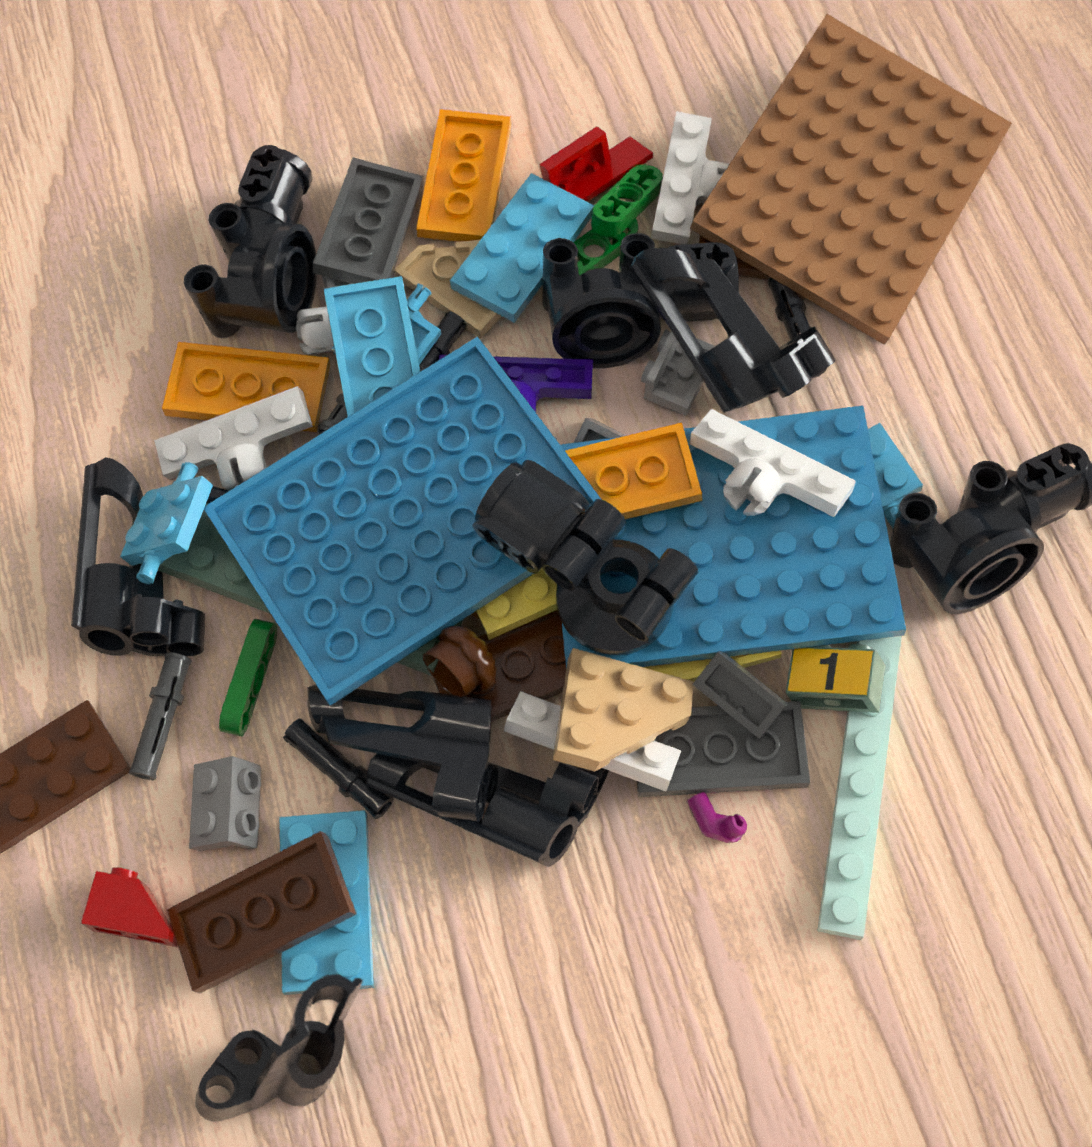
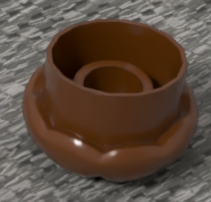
(462, 662)

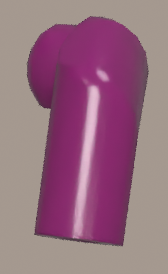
(715, 825)

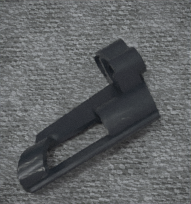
(748, 361)
(109, 602)
(448, 735)
(524, 812)
(277, 1068)

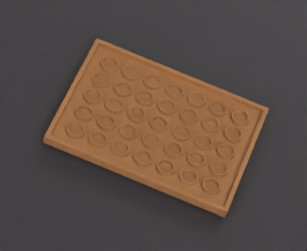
(852, 178)

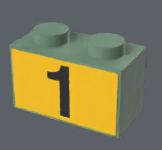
(836, 678)

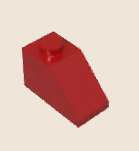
(126, 908)

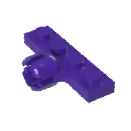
(548, 377)

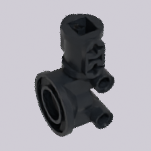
(265, 247)
(608, 311)
(553, 528)
(995, 529)

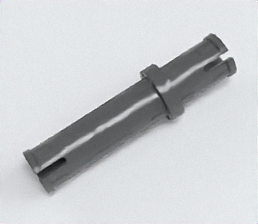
(165, 699)

